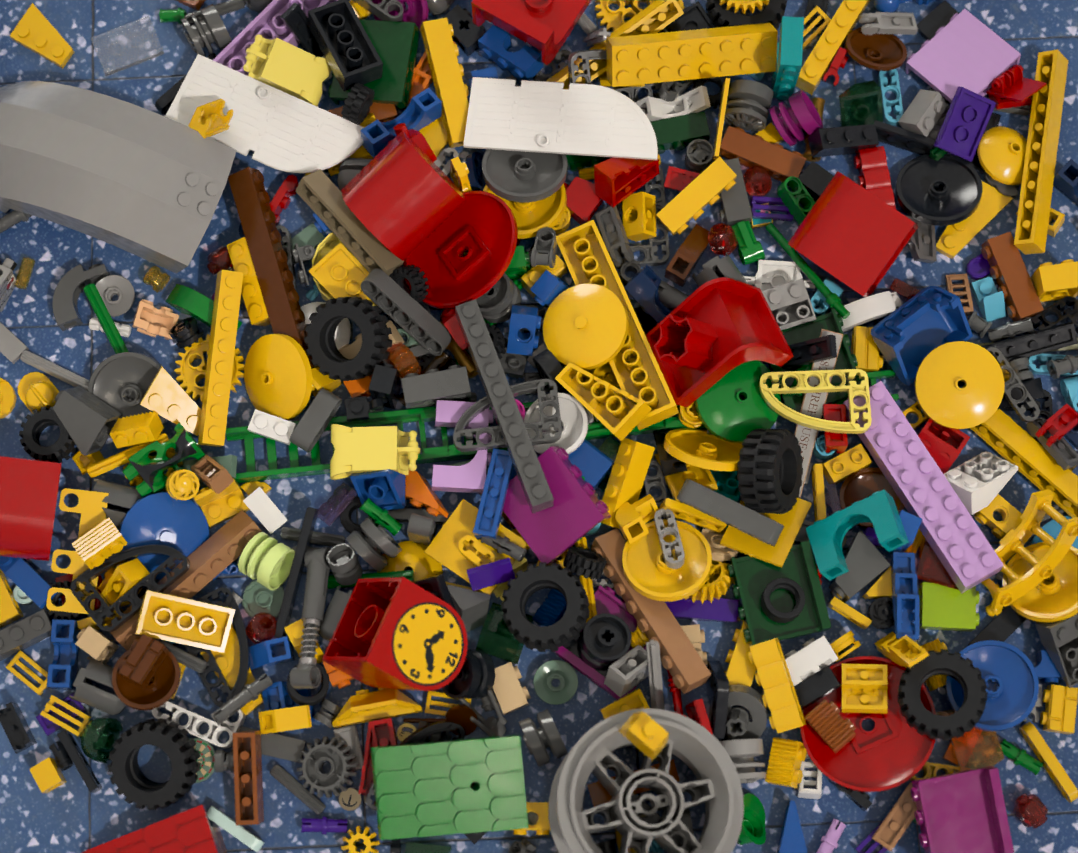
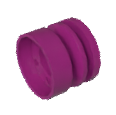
(791, 120)

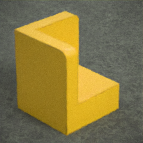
(47, 775)

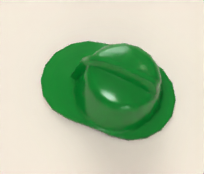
(753, 821)

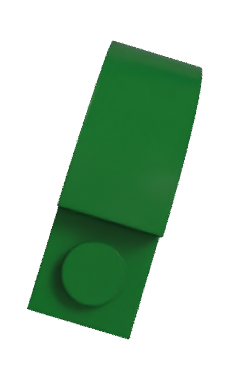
(193, 304)

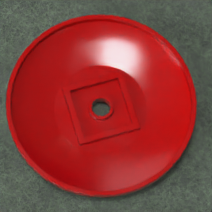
(489, 234)
(877, 757)

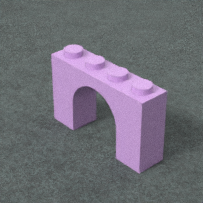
(470, 476)

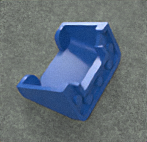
(918, 328)

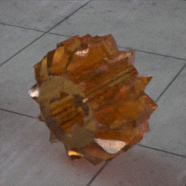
(404, 361)

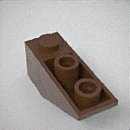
(687, 256)

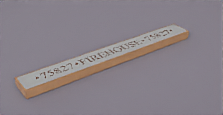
(813, 406)

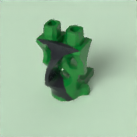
(153, 469)

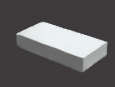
(265, 510)

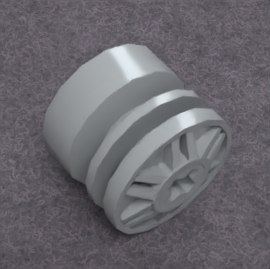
(742, 754)

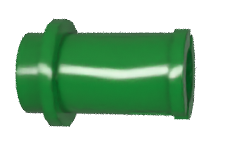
(172, 15)

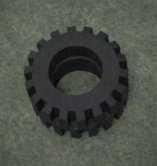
(31, 434)

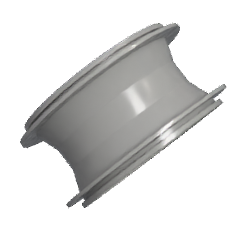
(701, 751)

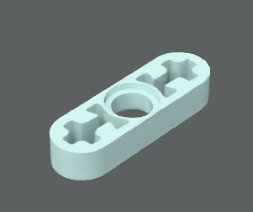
(236, 830)

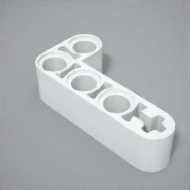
(196, 720)

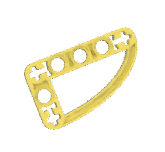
(824, 386)

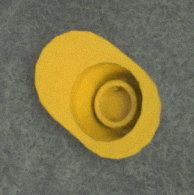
(37, 391)

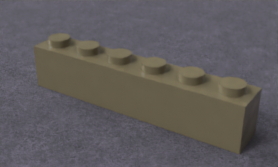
(329, 206)

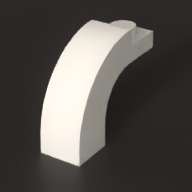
(688, 103)
(870, 308)

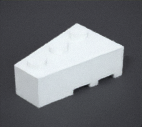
(810, 659)

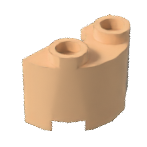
(153, 320)

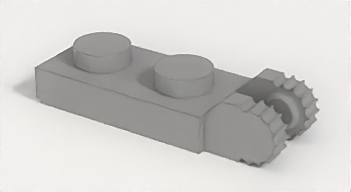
(888, 23)

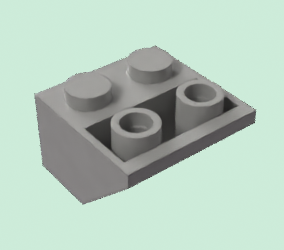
(925, 114)
(790, 304)

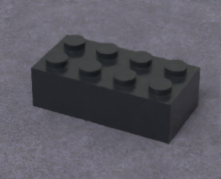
(345, 44)

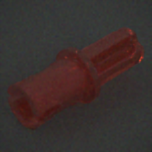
(904, 289)

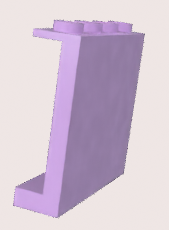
(963, 56)

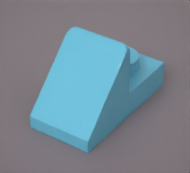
(989, 299)

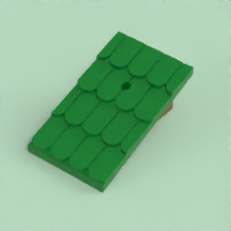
(449, 787)

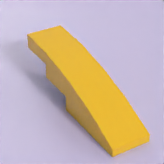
(902, 650)

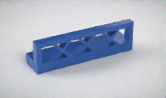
(493, 495)

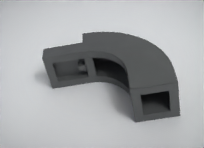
(68, 292)

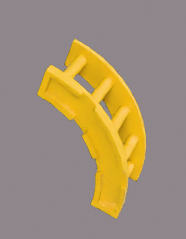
(1014, 541)

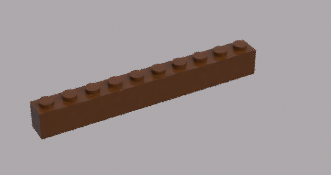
(268, 255)

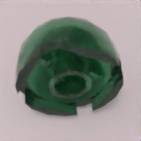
(98, 738)

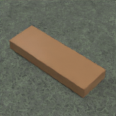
(896, 820)

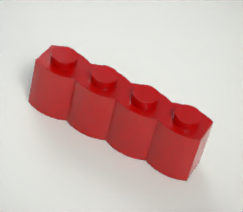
(875, 173)

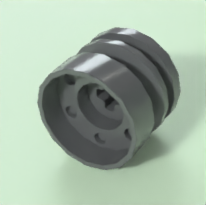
(206, 31)
(748, 105)

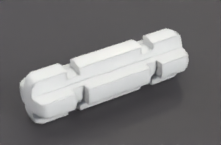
(124, 329)

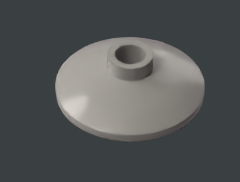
(116, 285)

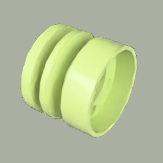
(266, 561)

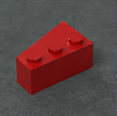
(621, 177)
(379, 734)

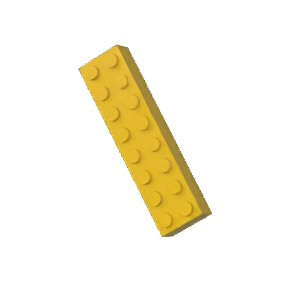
(691, 54)

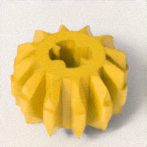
(356, 838)

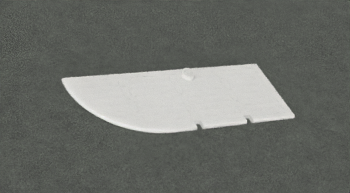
(557, 120)
(269, 122)

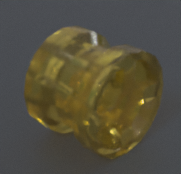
(156, 278)

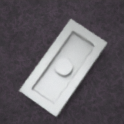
(271, 427)

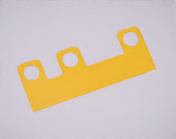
(92, 514)

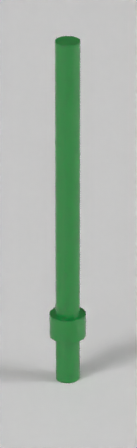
(831, 298)

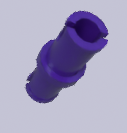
(324, 825)

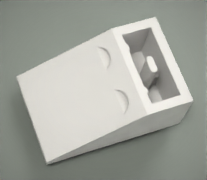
(980, 480)

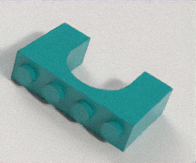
(788, 57)
(828, 534)

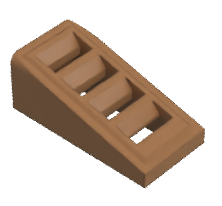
(968, 308)
(214, 476)

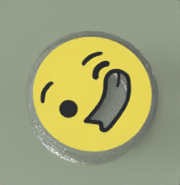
(405, 730)

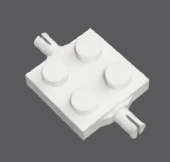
(776, 273)

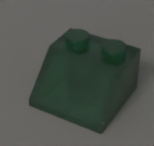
(497, 638)

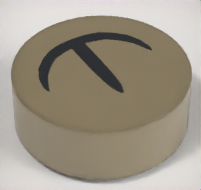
(350, 799)

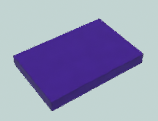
(964, 124)

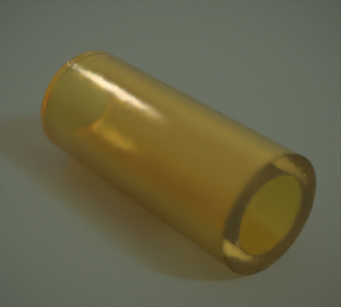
(24, 273)

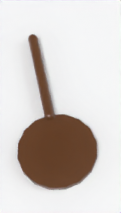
(458, 714)

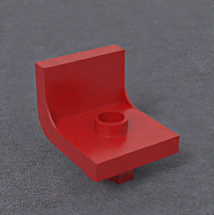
(537, 22)
(714, 333)

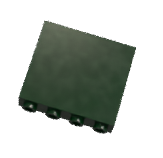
(397, 49)
(844, 360)
(751, 579)

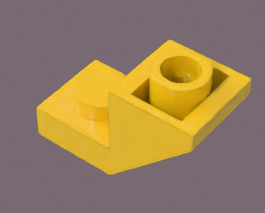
(285, 719)

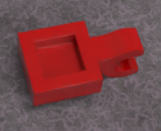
(838, 62)

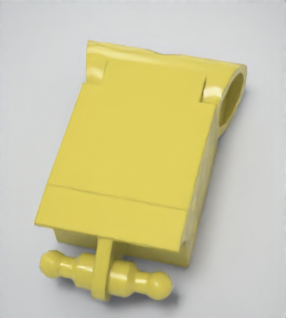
(287, 68)
(372, 450)

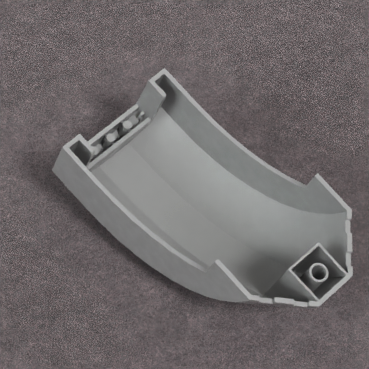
(109, 170)

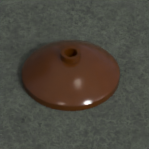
(876, 51)
(864, 484)
(157, 693)

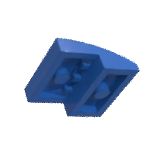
(277, 697)

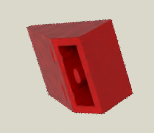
(942, 443)

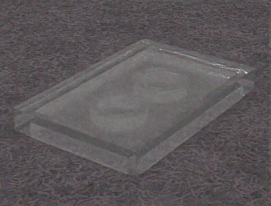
(127, 46)

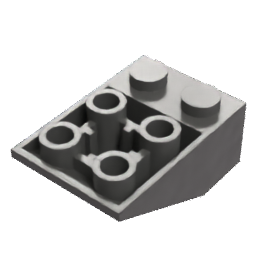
(1061, 644)

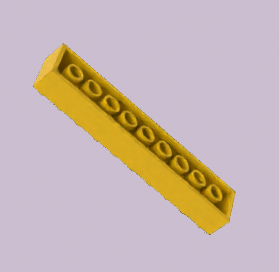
(635, 363)

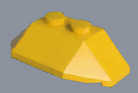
(375, 706)

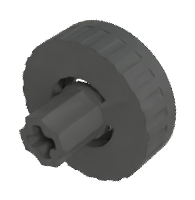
(738, 723)

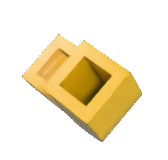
(634, 516)

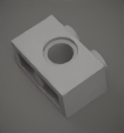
(627, 671)

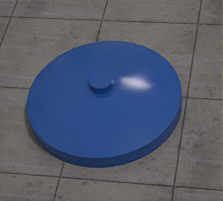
(167, 522)
(1009, 680)

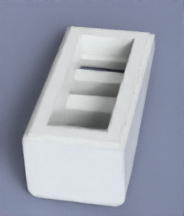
(810, 793)

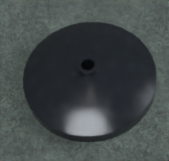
(939, 190)

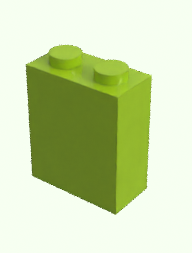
(947, 608)

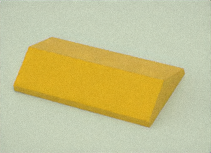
(185, 621)

